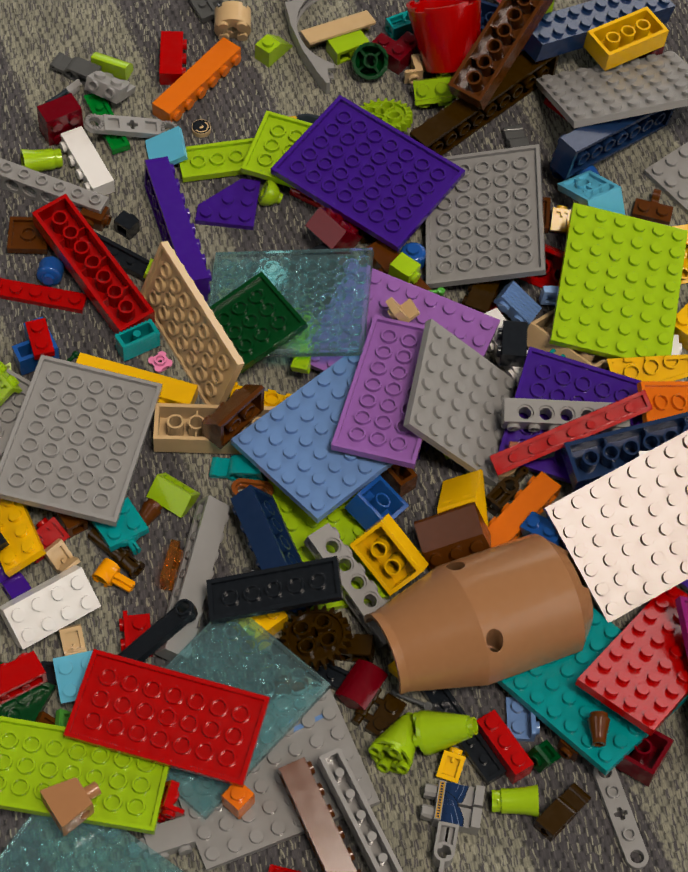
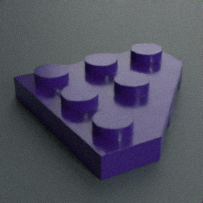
(231, 206)

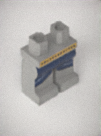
(454, 805)

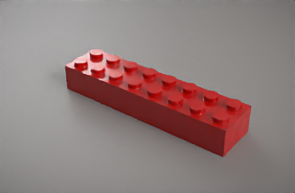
(92, 265)

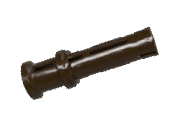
(122, 557)

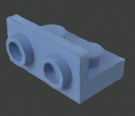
(521, 721)

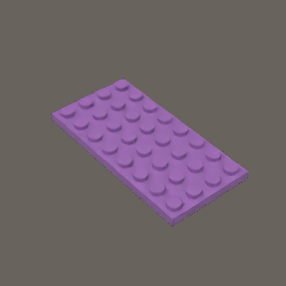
(380, 395)

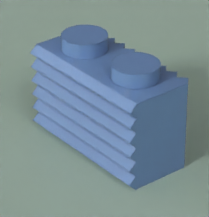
(517, 303)

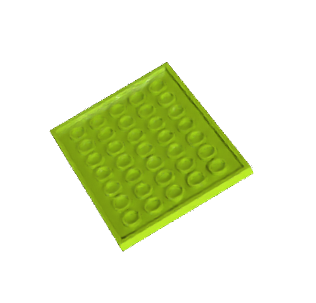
(618, 285)

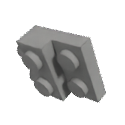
(108, 86)

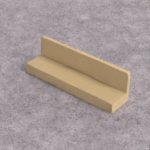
(320, 33)

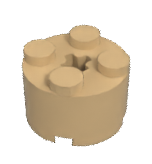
(232, 21)

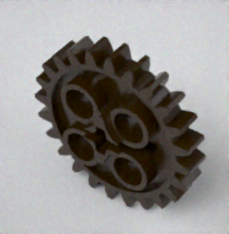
(317, 637)

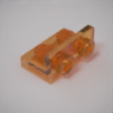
(171, 566)

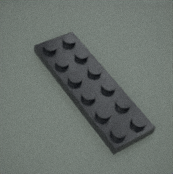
(274, 590)

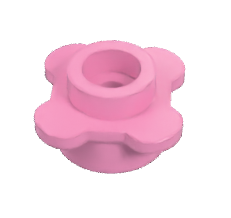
(160, 366)

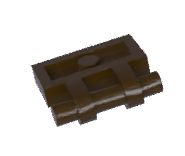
(387, 713)

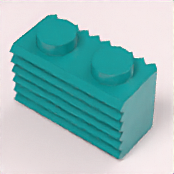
(137, 340)

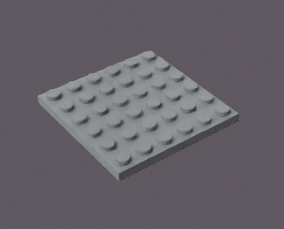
(457, 400)

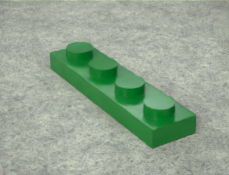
(100, 106)

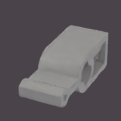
(447, 847)

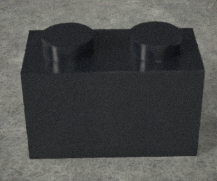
(512, 344)

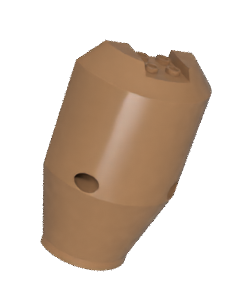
(487, 616)

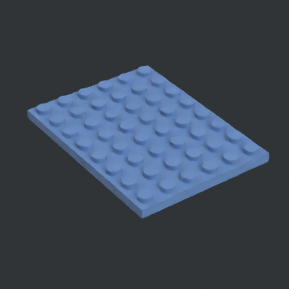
(295, 444)

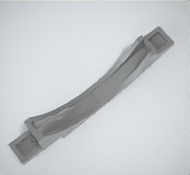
(316, 66)

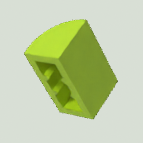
(117, 67)
(172, 494)

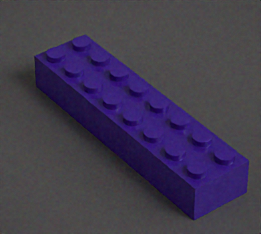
(174, 220)

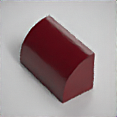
(361, 685)

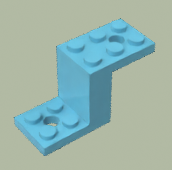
(594, 191)

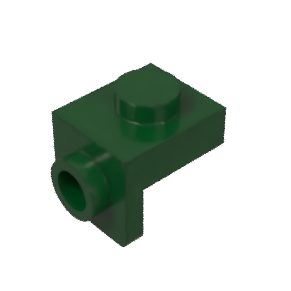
(543, 756)

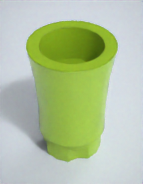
(41, 159)
(516, 800)

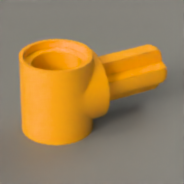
(109, 574)

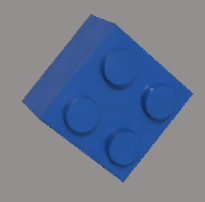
(375, 502)

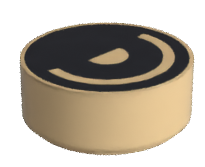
(201, 128)

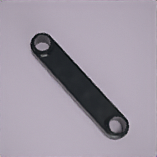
(161, 631)

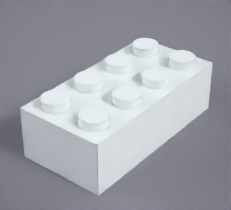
(49, 607)

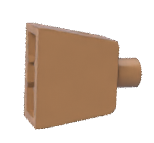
(69, 803)

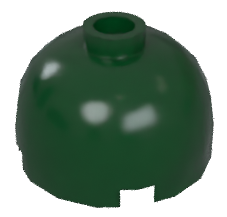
(369, 60)

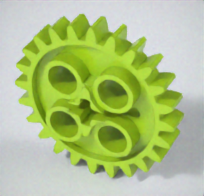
(391, 112)

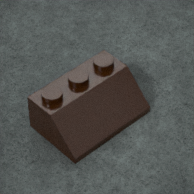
(234, 414)
(452, 534)

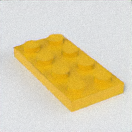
(21, 535)

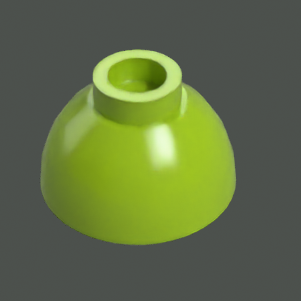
(270, 194)

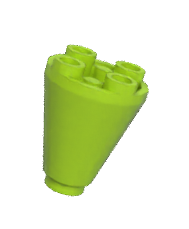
(441, 730)
(395, 746)

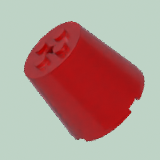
(444, 31)

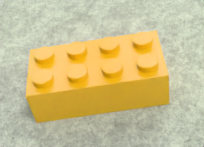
(625, 38)

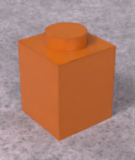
(238, 800)

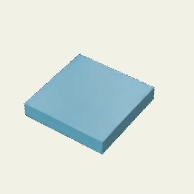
(168, 144)

